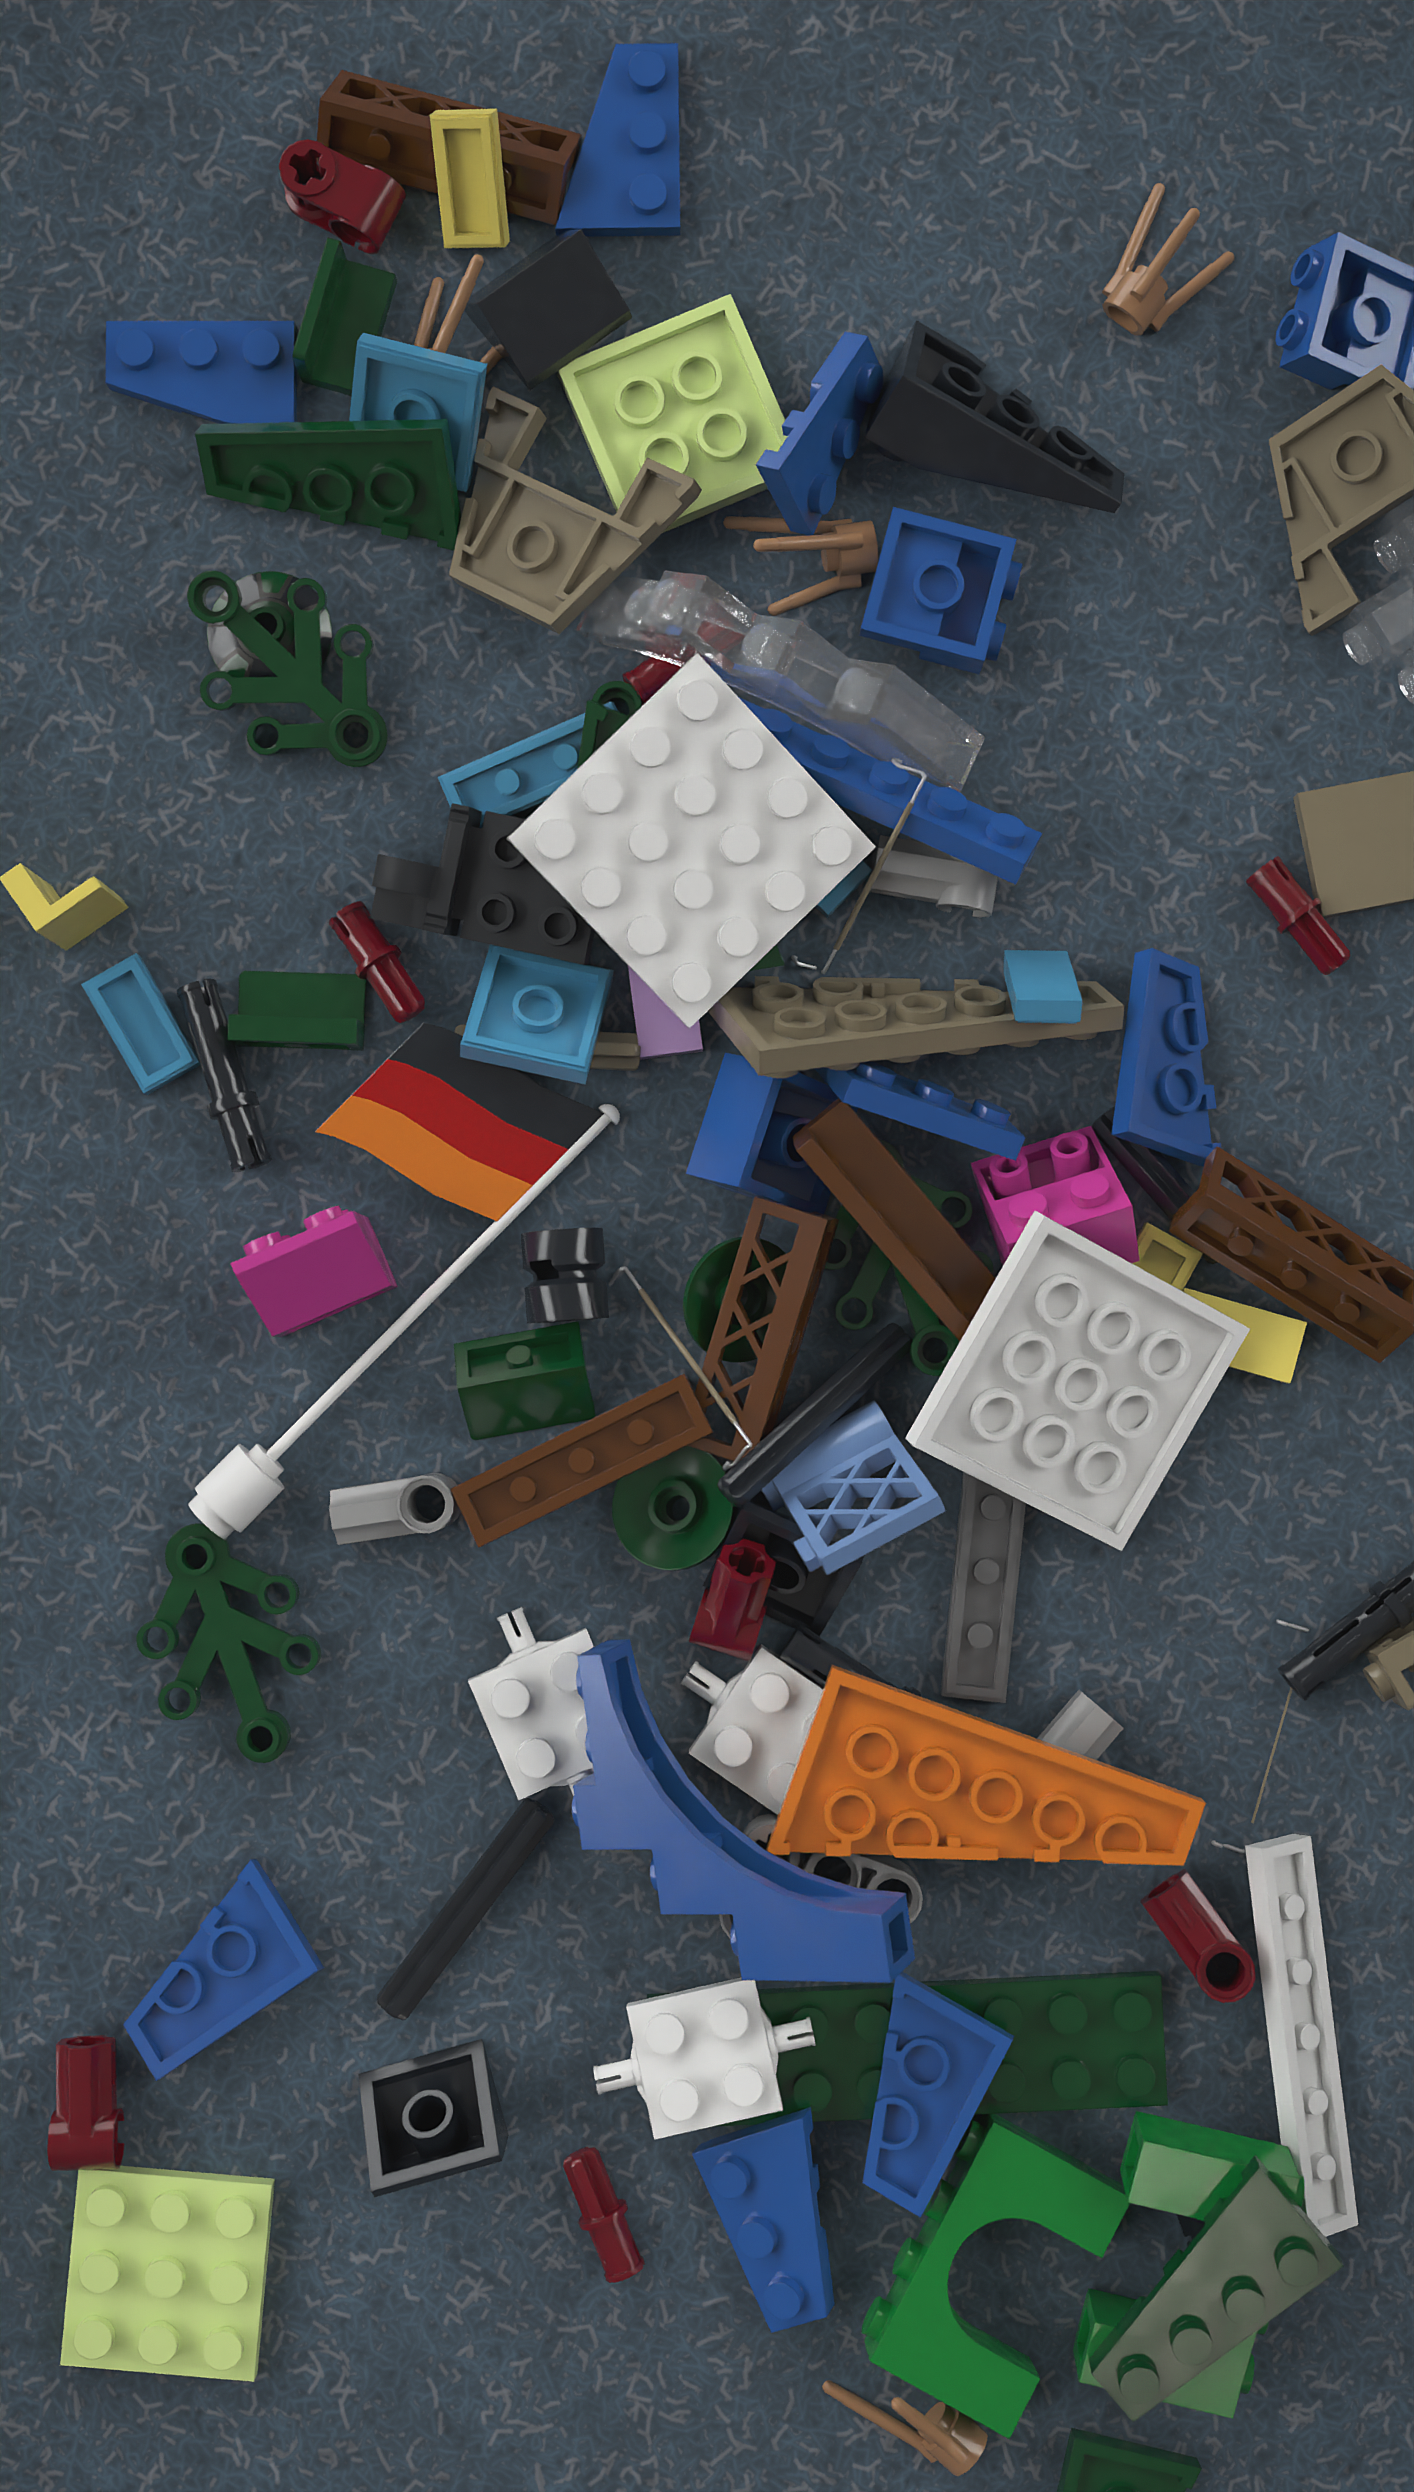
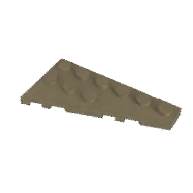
(885, 1018)

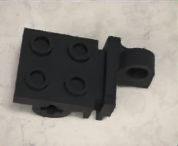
(486, 887)

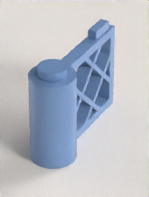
(840, 1468)

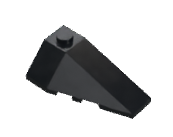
(958, 426)

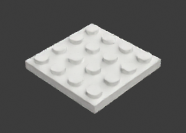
(691, 841)
(1077, 1382)

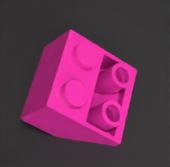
(1065, 1181)
(314, 1272)

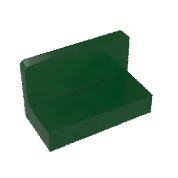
(341, 306)
(299, 1011)
(523, 1381)

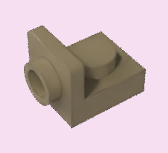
(1387, 1659)

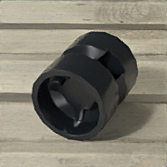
(564, 1275)

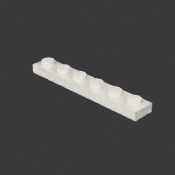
(1301, 2026)

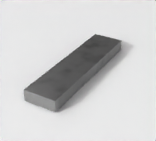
(983, 1593)

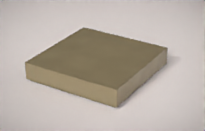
(1359, 843)

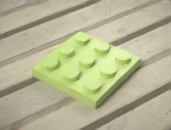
(683, 398)
(168, 2272)

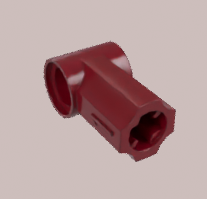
(733, 1605)
(1198, 1935)
(86, 2112)

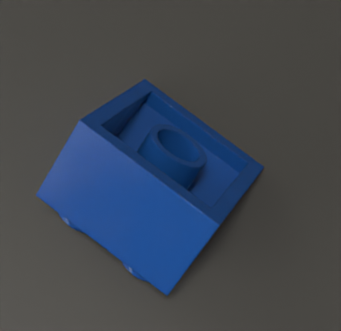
(749, 1135)

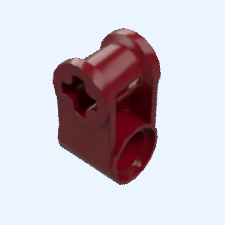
(349, 199)

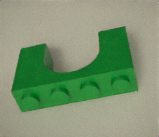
(1185, 2173)
(916, 2329)

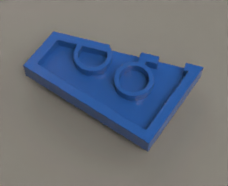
(630, 154)
(207, 367)
(824, 435)
(1161, 1070)
(926, 1107)
(225, 1975)
(928, 2090)
(769, 2207)

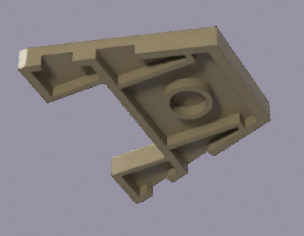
(1339, 475)
(540, 546)

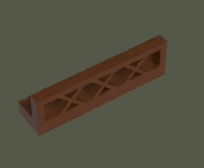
(392, 132)
(896, 1214)
(1300, 1264)
(785, 1327)
(582, 1460)

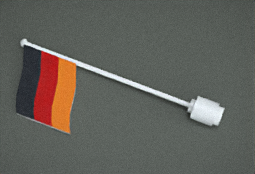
(463, 1135)

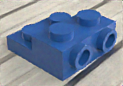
(1348, 314)
(941, 590)

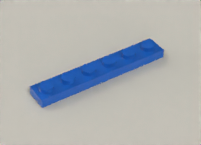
(882, 791)

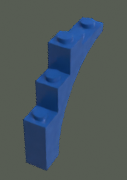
(783, 1917)

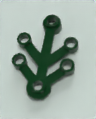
(297, 677)
(876, 1267)
(225, 1631)

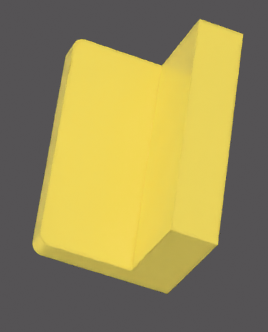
(65, 918)

